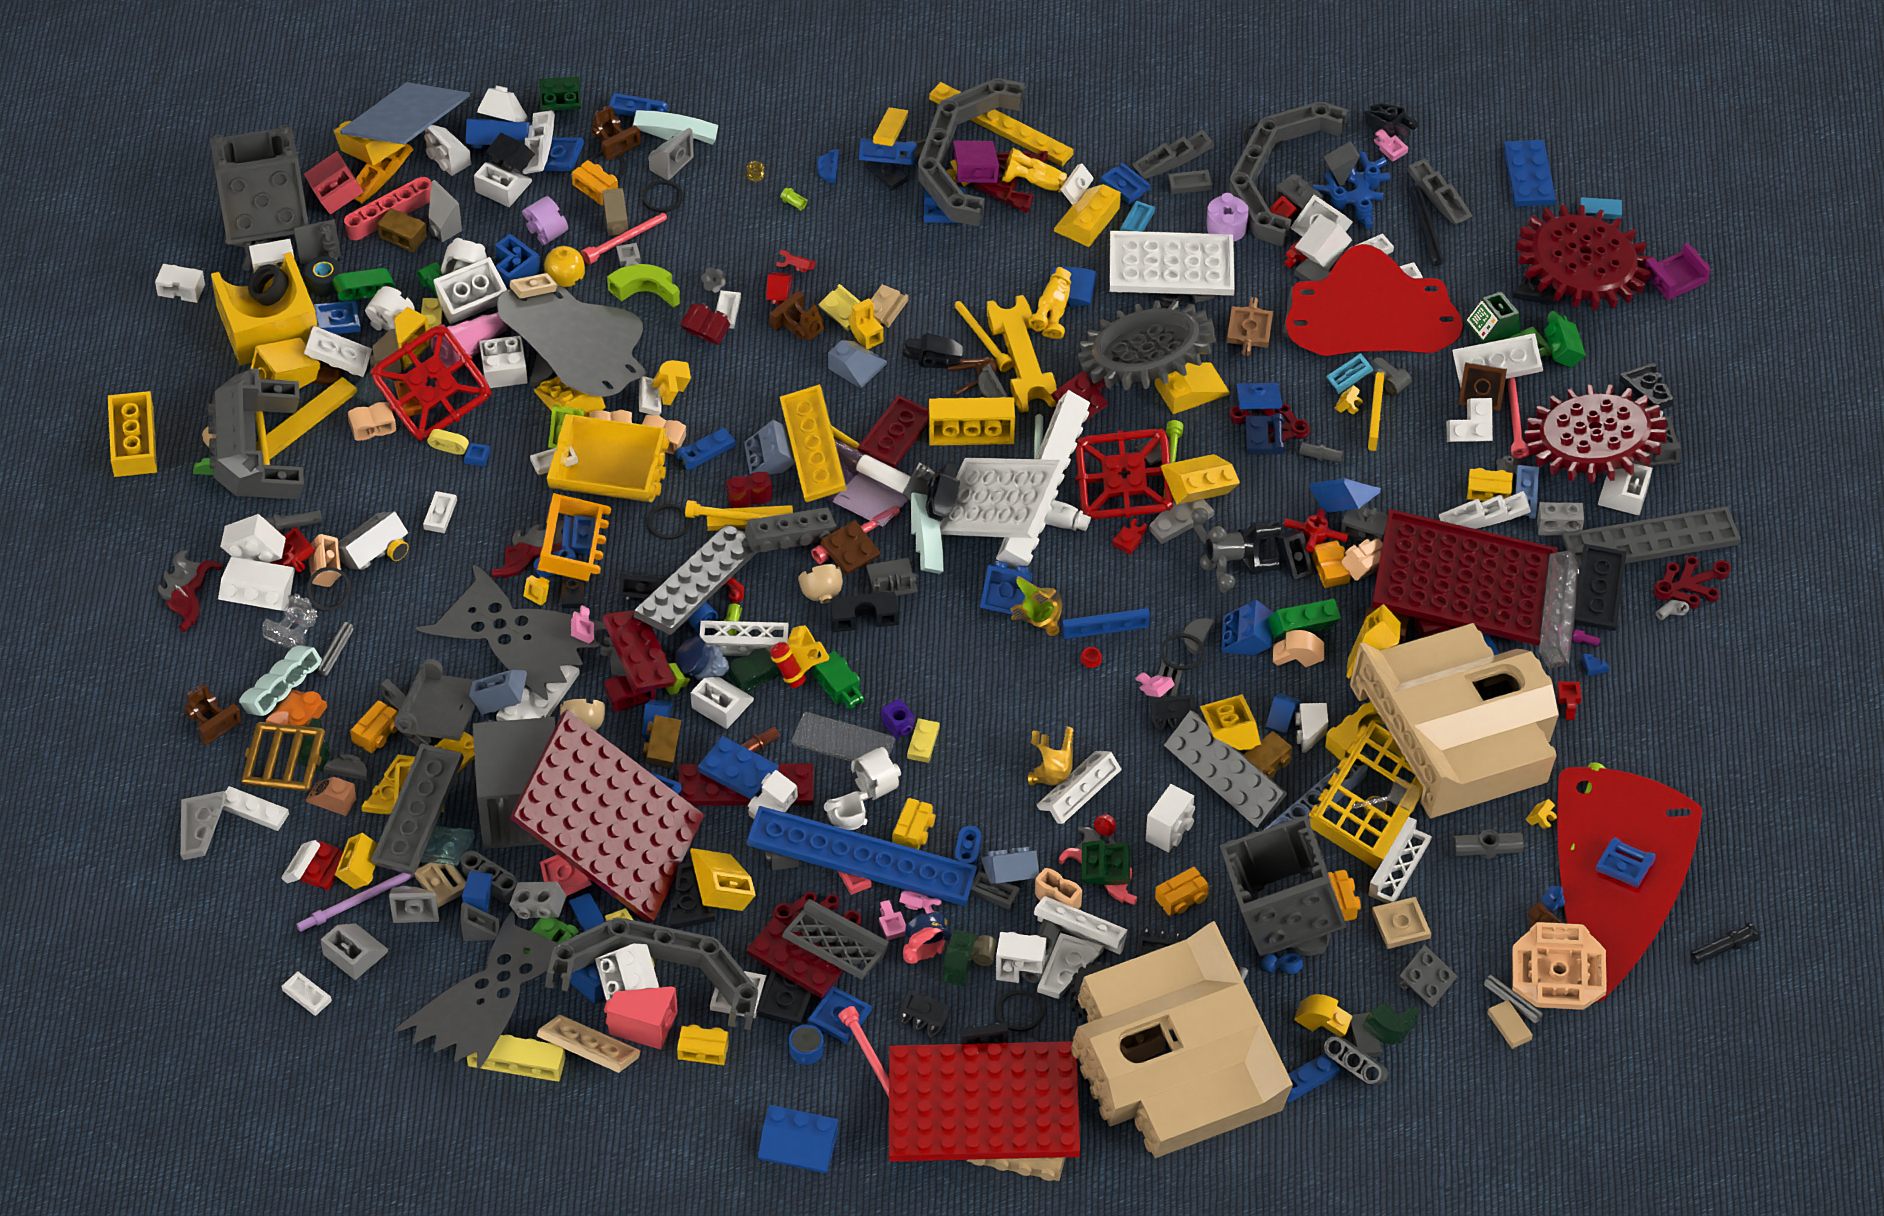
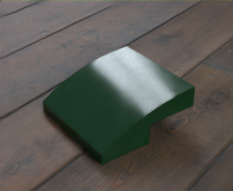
(1105, 863)

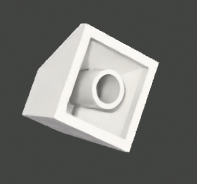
(502, 105)
(1315, 208)

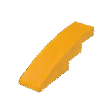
(374, 177)

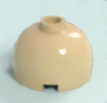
(822, 583)
(589, 713)

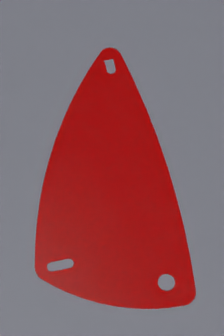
(1635, 812)

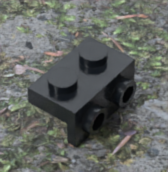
(984, 1034)

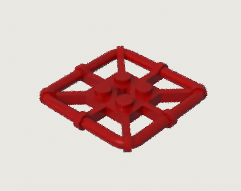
(434, 369)
(1114, 483)

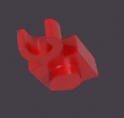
(1129, 539)

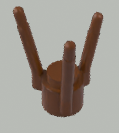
(979, 364)
(1540, 913)

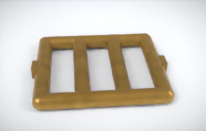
(286, 783)

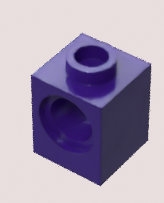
(897, 718)

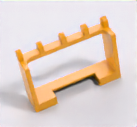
(567, 566)

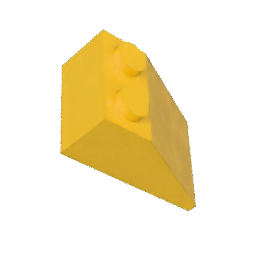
(1196, 388)

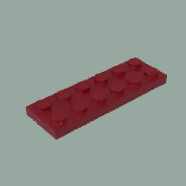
(704, 791)

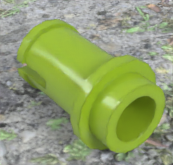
(788, 195)

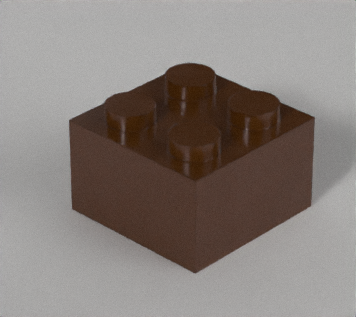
(1482, 382)

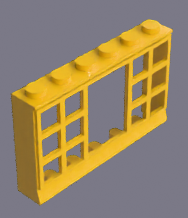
(1337, 835)

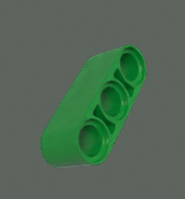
(361, 283)

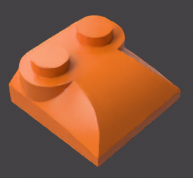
(298, 709)

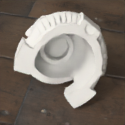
(847, 811)

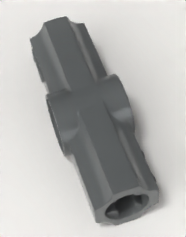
(1478, 844)
(1051, 932)

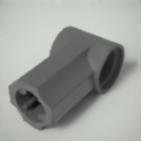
(1394, 379)

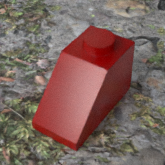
(778, 287)

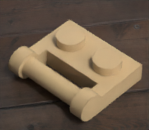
(434, 880)

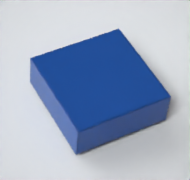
(477, 454)

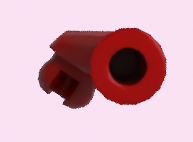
(737, 590)

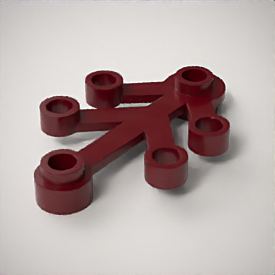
(1295, 428)
(1690, 583)
(792, 910)

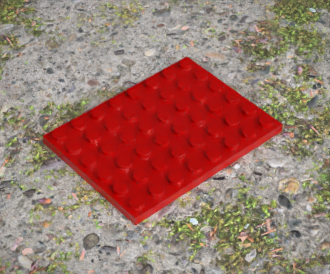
(983, 1101)

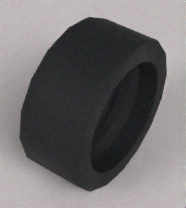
(275, 291)

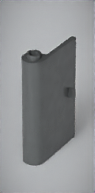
(436, 704)

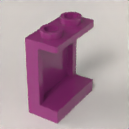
(975, 161)
(1679, 272)

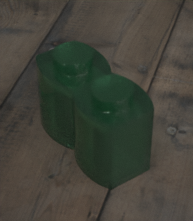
(753, 670)

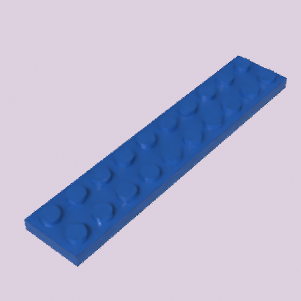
(862, 855)

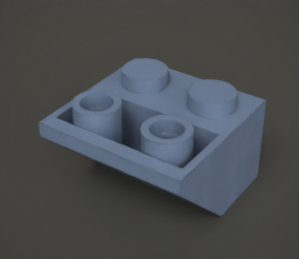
(770, 449)
(498, 691)
(1011, 866)

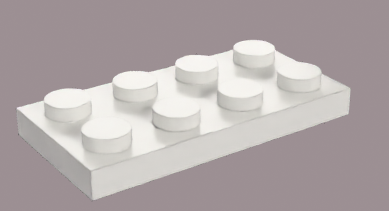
(1516, 354)
(533, 705)

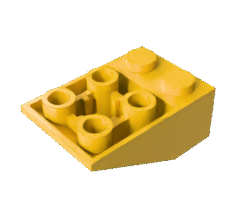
(557, 393)
(1379, 630)
(722, 880)

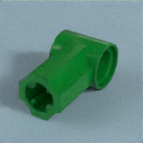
(427, 275)

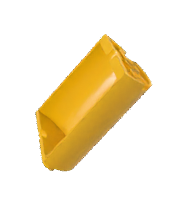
(612, 458)

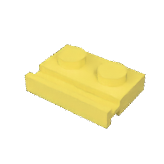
(838, 305)

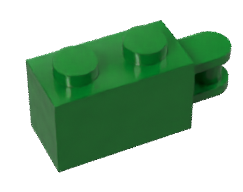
(1564, 340)
(839, 680)

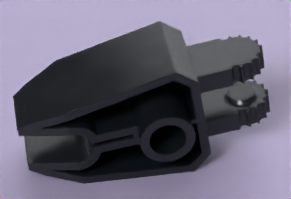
(1390, 119)
(933, 351)
(942, 492)

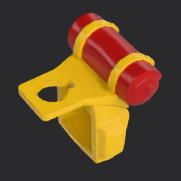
(797, 655)

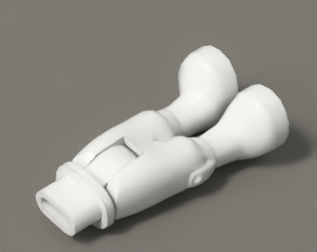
(1067, 517)

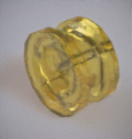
(755, 176)

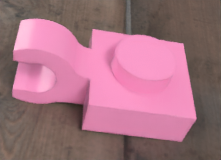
(1391, 147)
(581, 626)
(1156, 685)
(915, 900)
(891, 923)

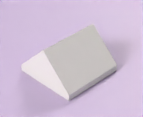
(1323, 242)

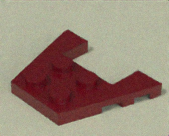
(1004, 190)

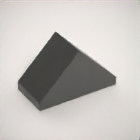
(1342, 162)
(478, 924)

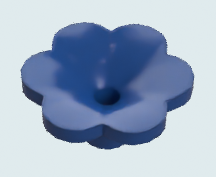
(1553, 898)

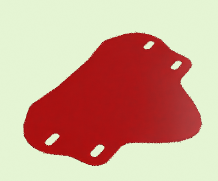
(1371, 307)

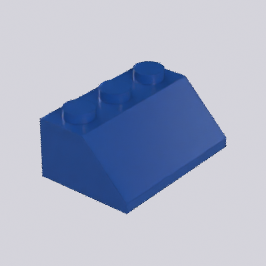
(485, 131)
(798, 1139)

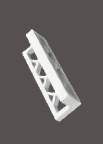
(742, 643)
(1080, 785)
(1393, 857)
(1082, 924)

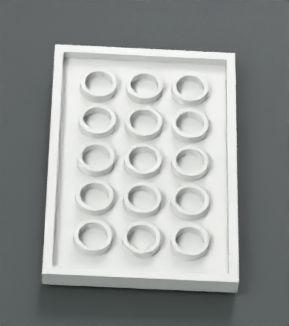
(1171, 263)
(1001, 497)

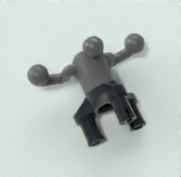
(1234, 546)

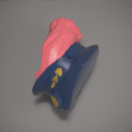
(926, 937)

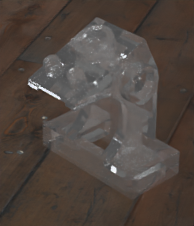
(296, 611)

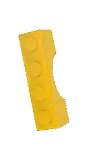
(1341, 737)

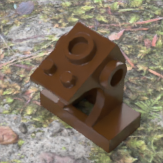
(606, 125)
(791, 312)
(202, 702)

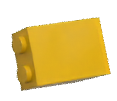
(285, 362)

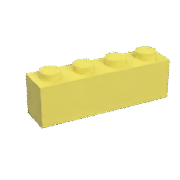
(524, 1058)

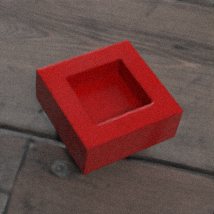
(1283, 208)

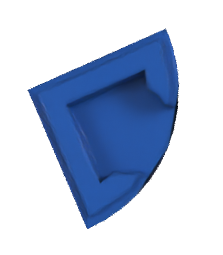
(1593, 665)

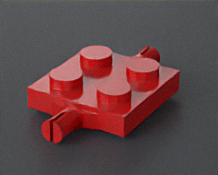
(295, 550)

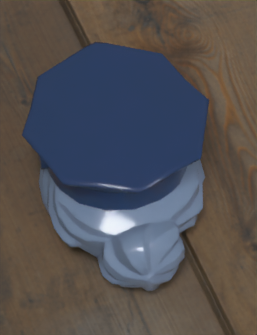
(700, 659)

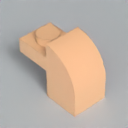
(1301, 646)

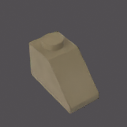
(615, 211)
(384, 348)

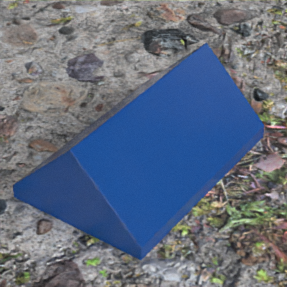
(1342, 494)

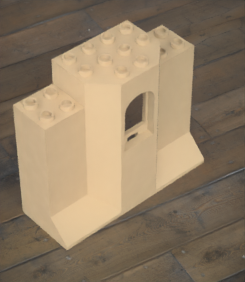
(1448, 734)
(1219, 1068)

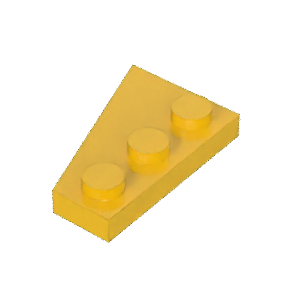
(383, 795)

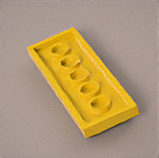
(813, 443)

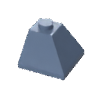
(854, 362)

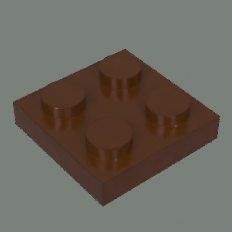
(850, 547)

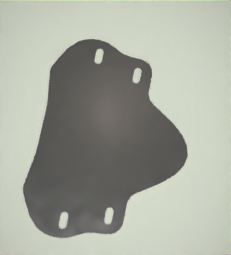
(577, 338)

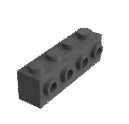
(789, 530)

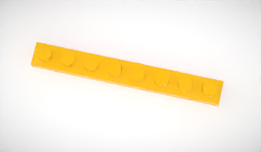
(1012, 129)

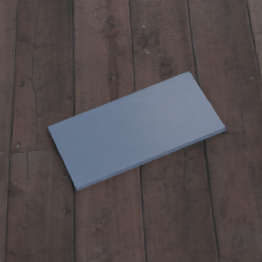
(405, 113)

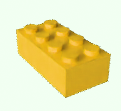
(971, 421)
(132, 434)

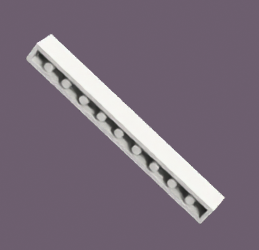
(1056, 445)

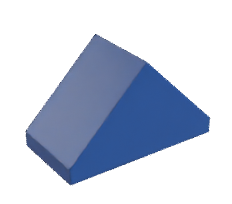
(653, 708)
(1282, 713)
(478, 890)

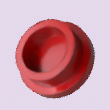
(1091, 657)
(1105, 825)

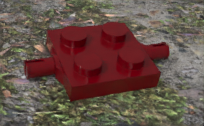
(1086, 389)

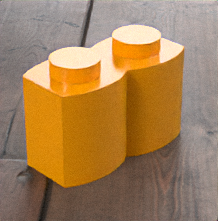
(1328, 562)

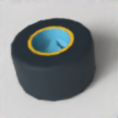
(320, 274)

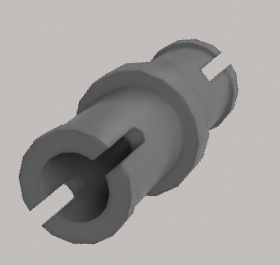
(1321, 452)

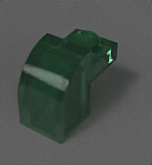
(306, 747)
(958, 958)
(1388, 1026)

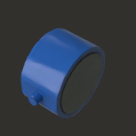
(806, 1044)

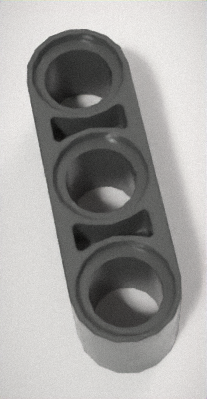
(500, 880)
(1345, 1058)

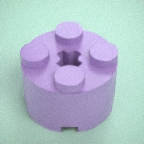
(1227, 216)
(545, 220)

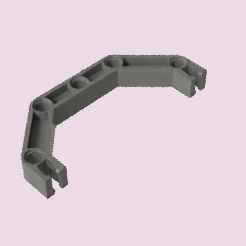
(950, 113)
(1269, 131)
(663, 944)

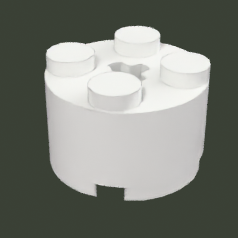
(462, 254)
(385, 307)
(876, 773)

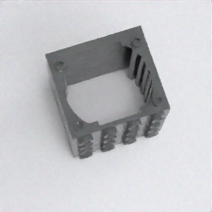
(259, 184)
(503, 764)
(1293, 913)

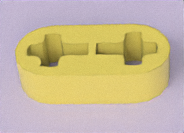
(448, 441)

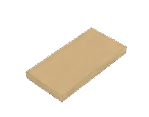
(589, 1043)

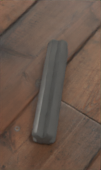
(335, 648)
(1516, 1000)

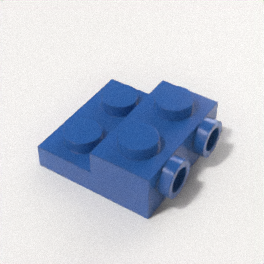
(1001, 588)

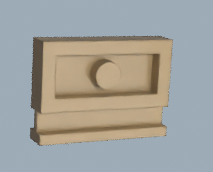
(888, 304)

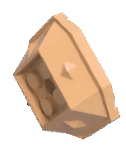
(1561, 949)

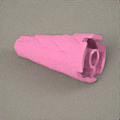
(468, 335)

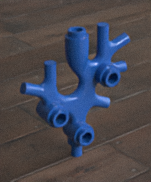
(1361, 195)

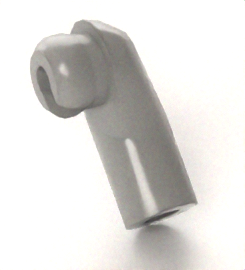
(1672, 608)

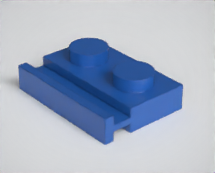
(1126, 182)
(578, 533)

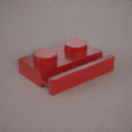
(322, 866)

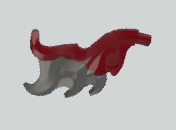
(526, 549)
(182, 587)

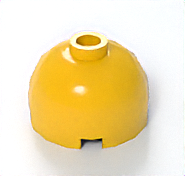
(564, 266)

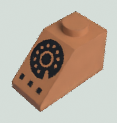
(333, 795)

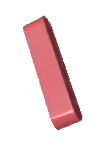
(404, 199)

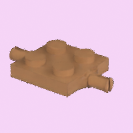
(1249, 326)

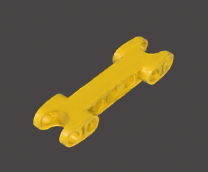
(1013, 326)

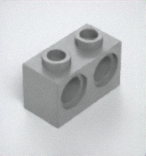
(1559, 518)
(537, 900)

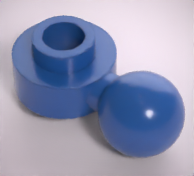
(1288, 963)

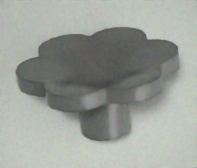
(710, 282)
(1508, 464)

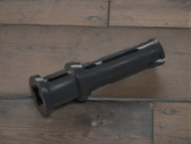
(1733, 940)

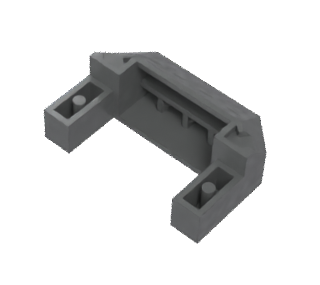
(234, 442)

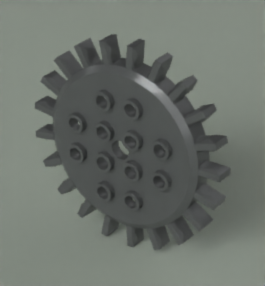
(1168, 334)

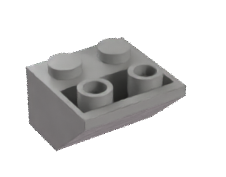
(352, 949)

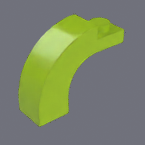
(643, 278)

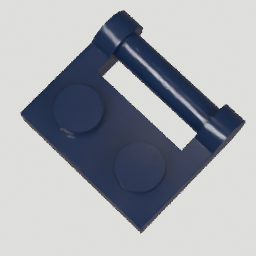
(1258, 434)

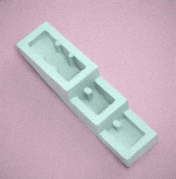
(668, 125)
(927, 535)

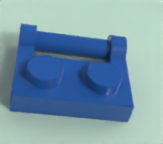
(1622, 867)

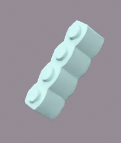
(281, 679)

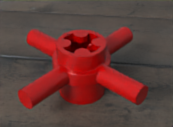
(1315, 530)

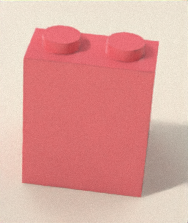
(642, 1015)

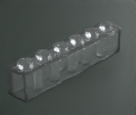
(1559, 609)

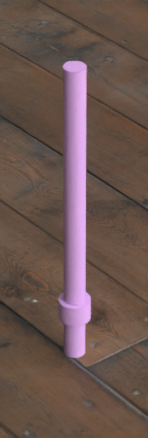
(319, 917)

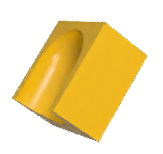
(256, 324)

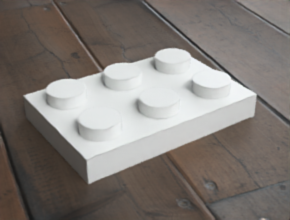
(337, 351)

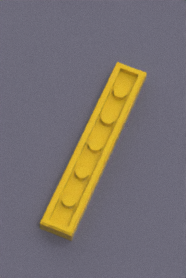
(308, 416)

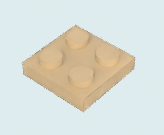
(1401, 922)

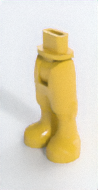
(1036, 171)
(1053, 300)

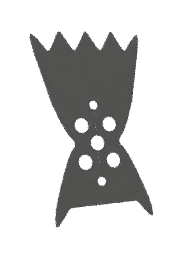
(539, 657)
(475, 1027)

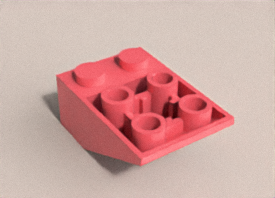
(333, 183)

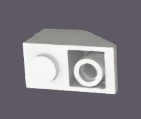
(1312, 723)

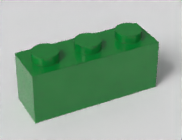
(1304, 617)

